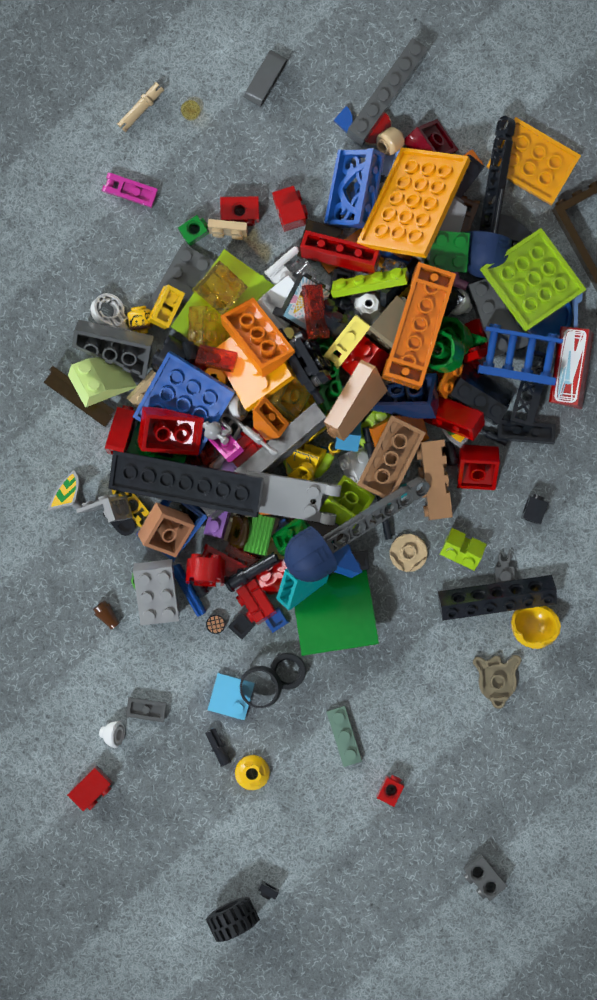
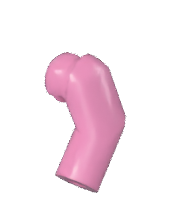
(460, 283)

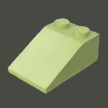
(99, 380)

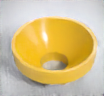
(257, 763)

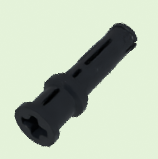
(243, 576)

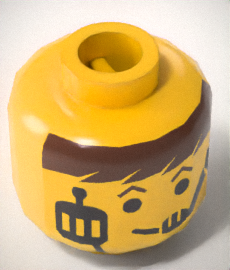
(138, 319)

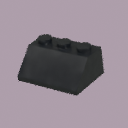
(481, 393)

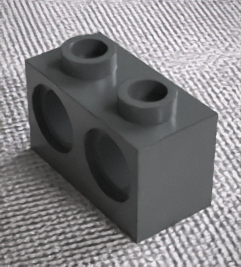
(488, 875)

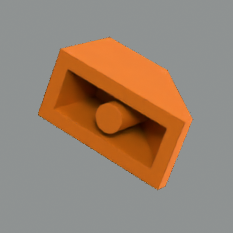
(268, 420)

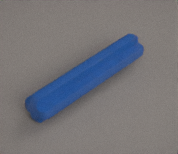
(189, 591)

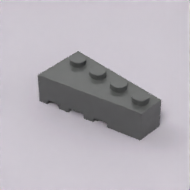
(492, 310)
(115, 345)

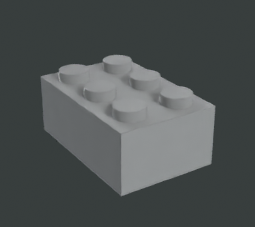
(156, 592)

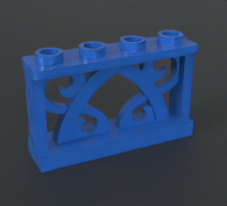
(369, 184)

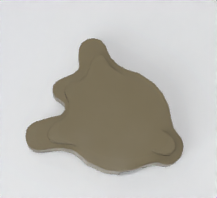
(497, 679)

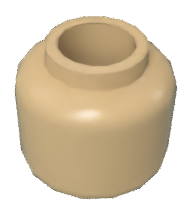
(390, 141)

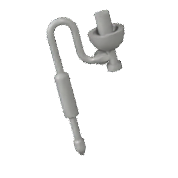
(214, 431)

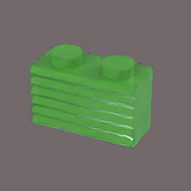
(259, 534)

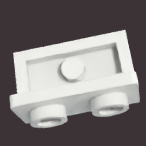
(354, 463)

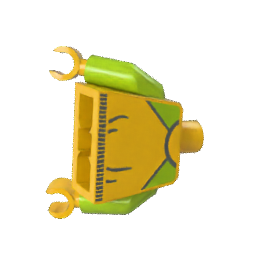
(314, 455)

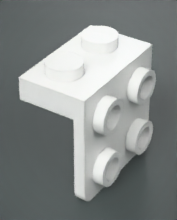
(275, 298)

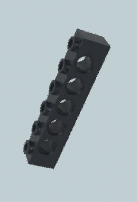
(497, 597)

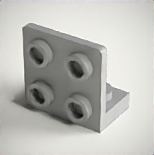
(115, 507)

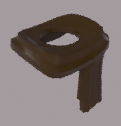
(239, 538)

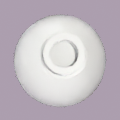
(464, 306)
(236, 409)
(113, 734)

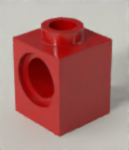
(390, 799)

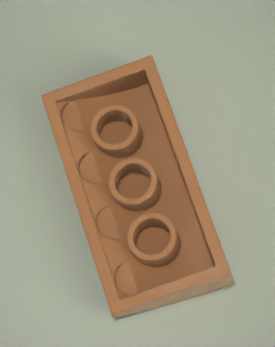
(391, 457)

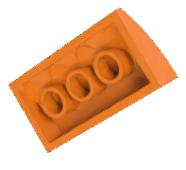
(257, 336)

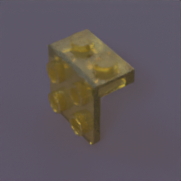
(206, 326)

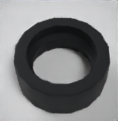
(302, 670)

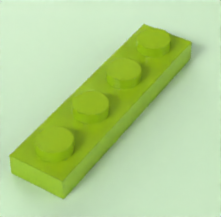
(370, 282)

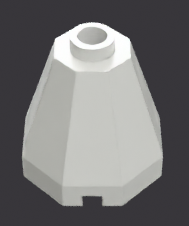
(371, 313)

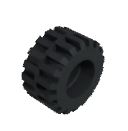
(232, 919)

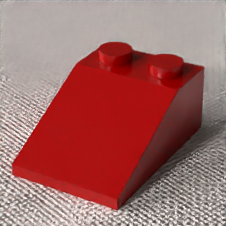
(169, 431)

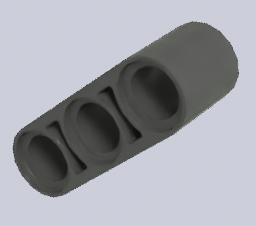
(265, 78)

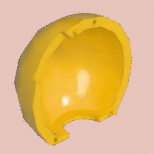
(535, 626)

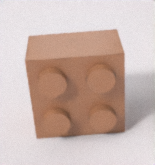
(166, 529)

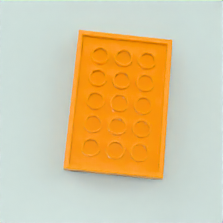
(413, 202)

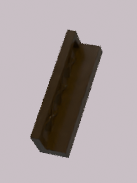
(62, 385)

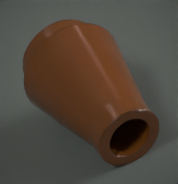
(106, 614)

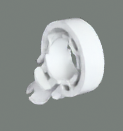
(117, 320)

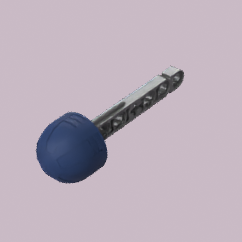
(311, 555)

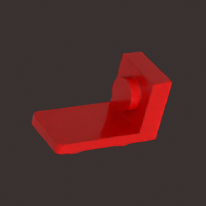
(480, 351)

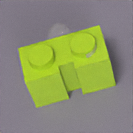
(462, 549)

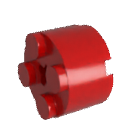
(205, 570)

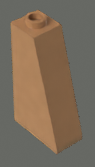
(355, 401)

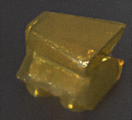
(220, 287)

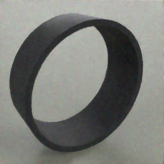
(273, 674)

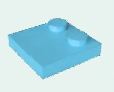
(227, 697)

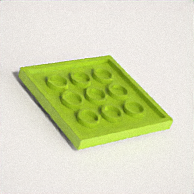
(534, 280)

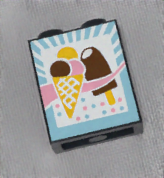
(293, 307)

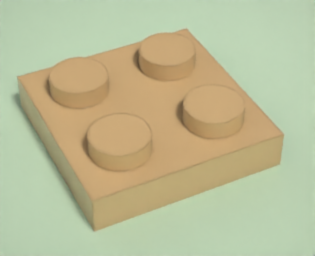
(230, 228)

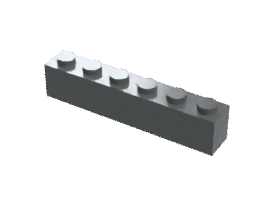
(387, 92)

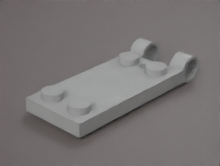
(292, 497)

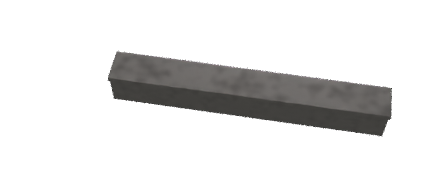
(293, 437)

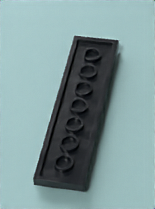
(186, 483)

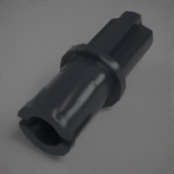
(218, 747)

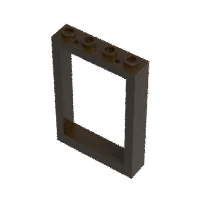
(571, 233)

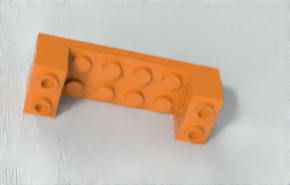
(419, 326)

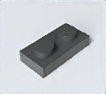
(146, 709)

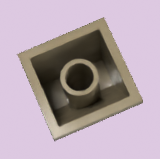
(386, 325)

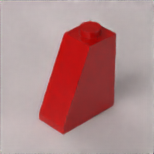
(121, 430)

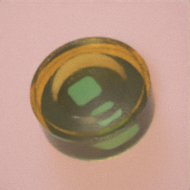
(190, 110)

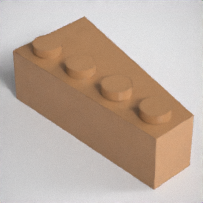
(433, 471)

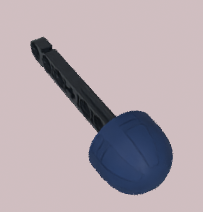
(486, 244)

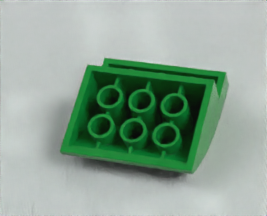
(337, 616)

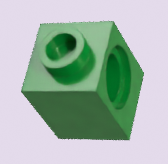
(191, 238)

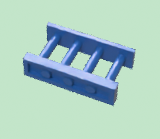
(507, 370)

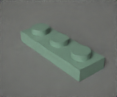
(344, 736)

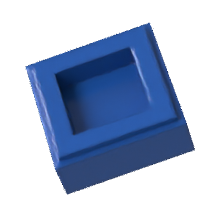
(277, 620)

